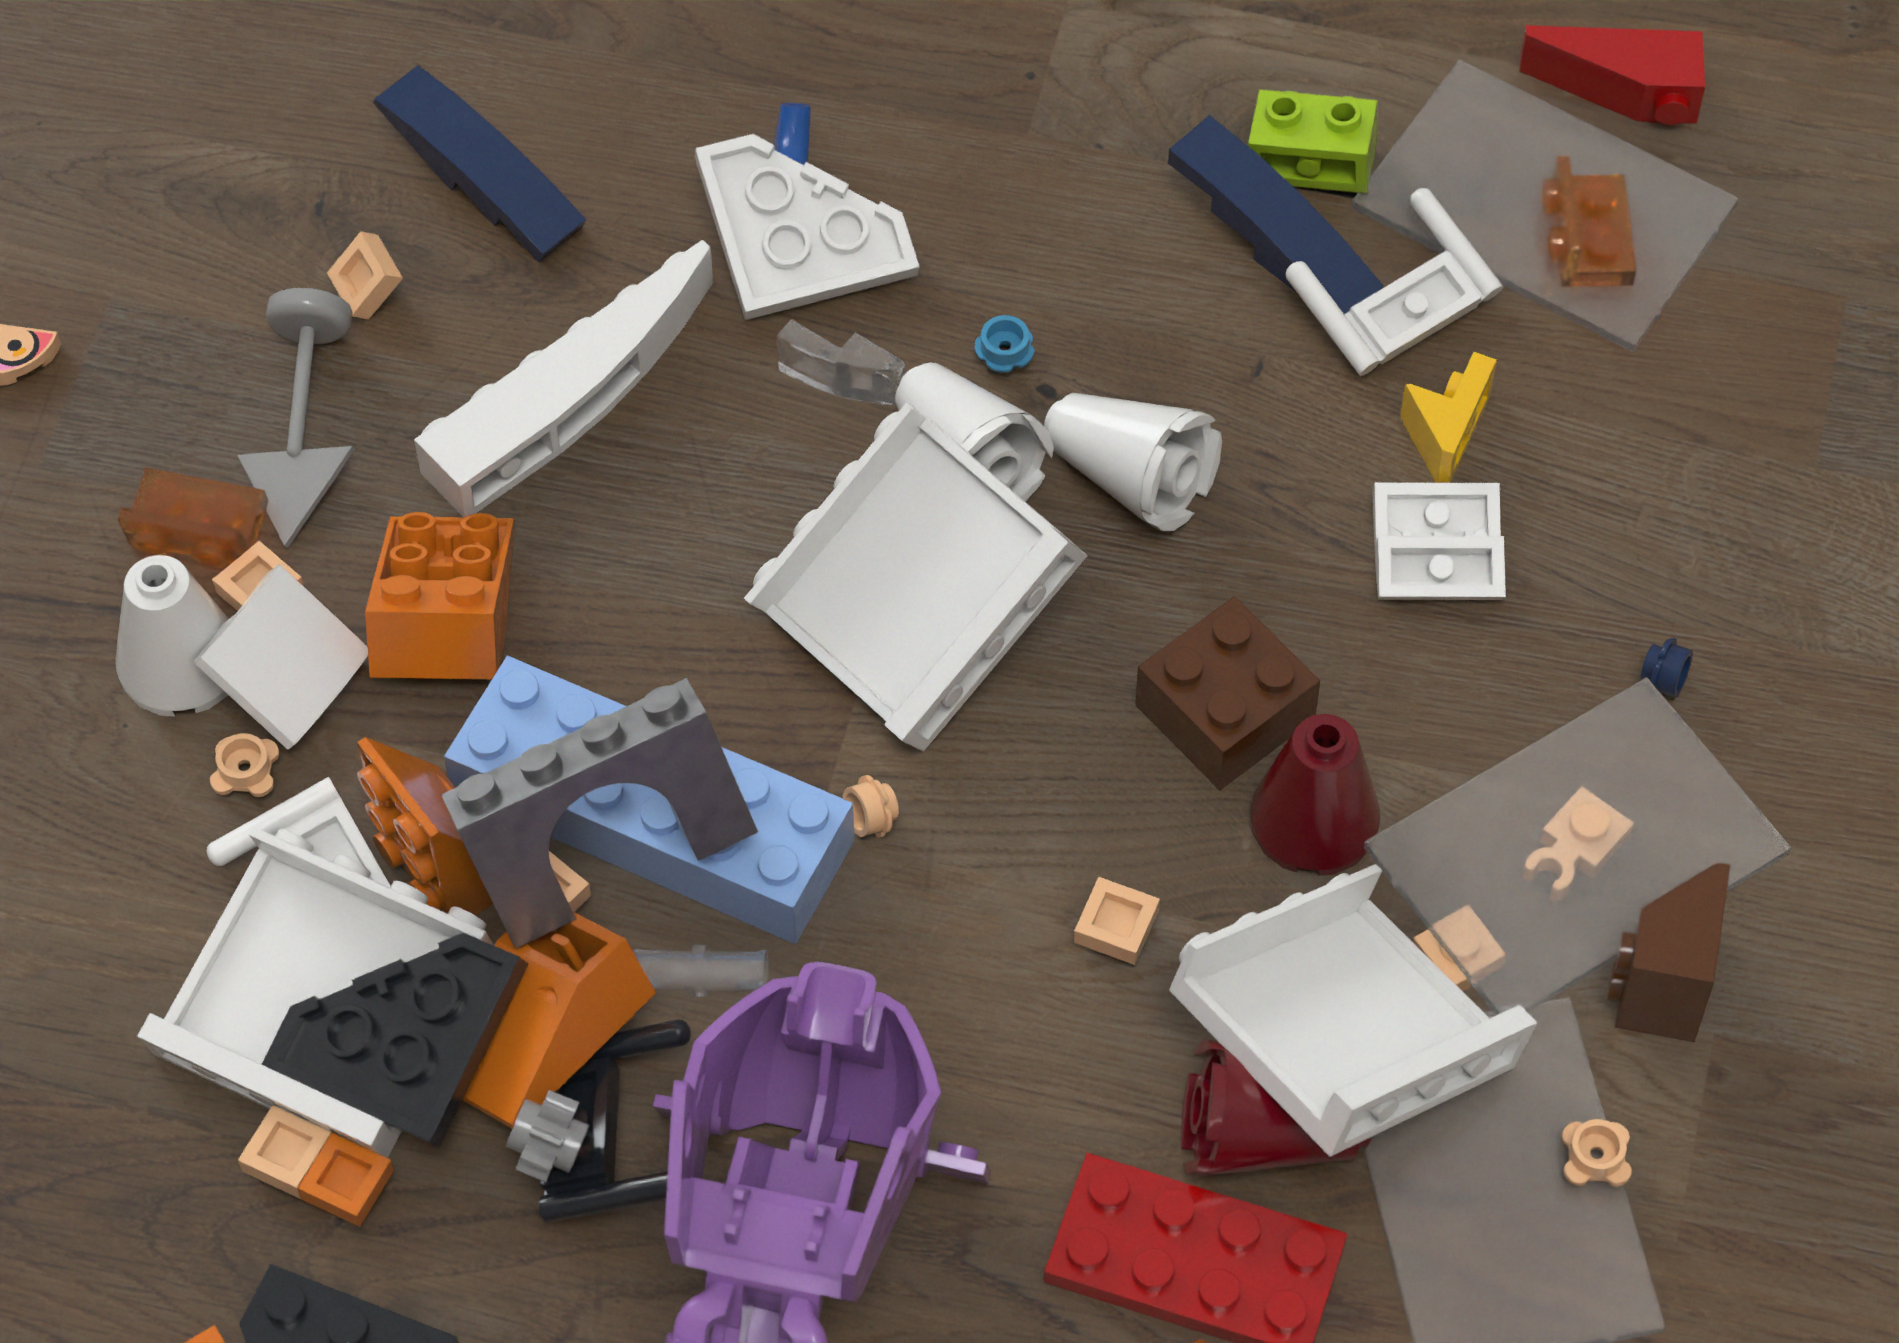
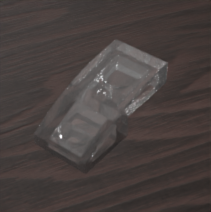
(853, 371)

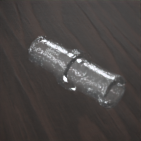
(704, 969)

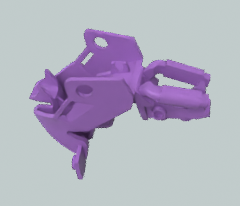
(782, 1228)

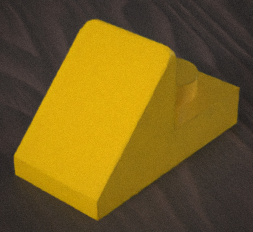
(1446, 422)

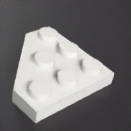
(796, 229)

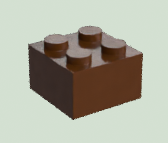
(1226, 692)

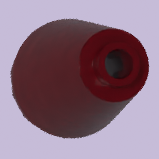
(1317, 800)
(1239, 1124)

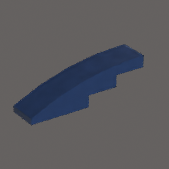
(480, 161)
(1270, 213)

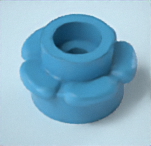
(1000, 332)

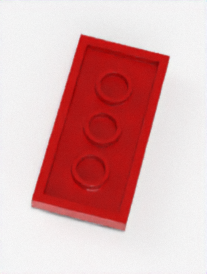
(1193, 1256)

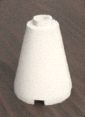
(983, 424)
(1139, 453)
(162, 633)

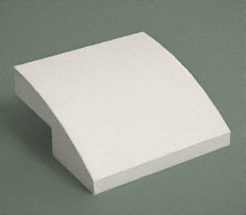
(1438, 541)
(283, 656)

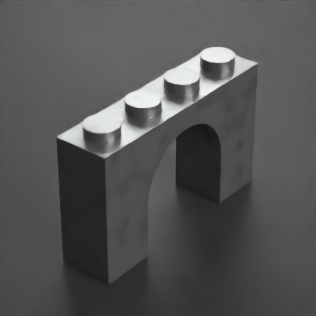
(651, 743)

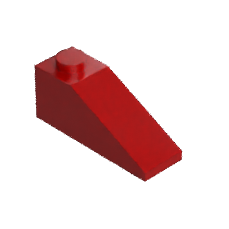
(1626, 70)

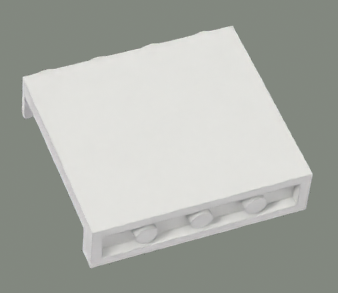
(915, 575)
(288, 936)
(1343, 1013)

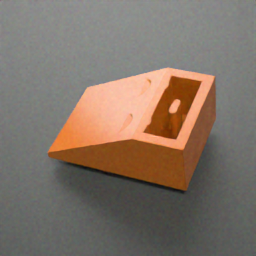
(440, 597)
(418, 827)
(565, 1008)

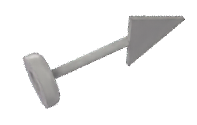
(298, 477)

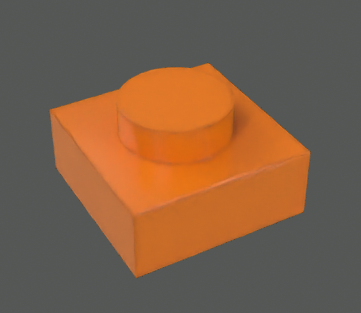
(345, 1179)

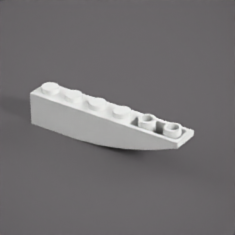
(560, 390)

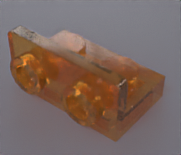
(1590, 227)
(193, 517)

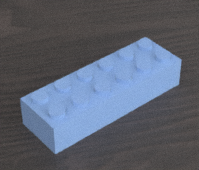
(762, 880)

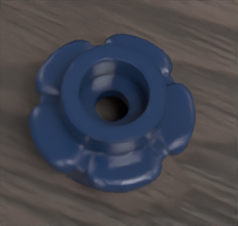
(1667, 667)

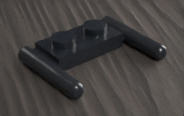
(590, 1183)

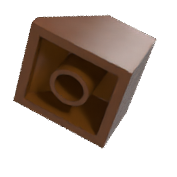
(1671, 958)

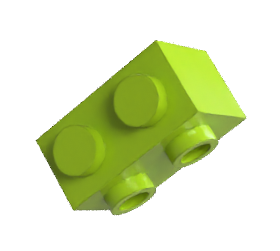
(1317, 138)

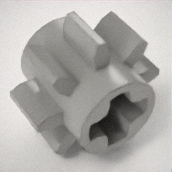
(547, 1135)

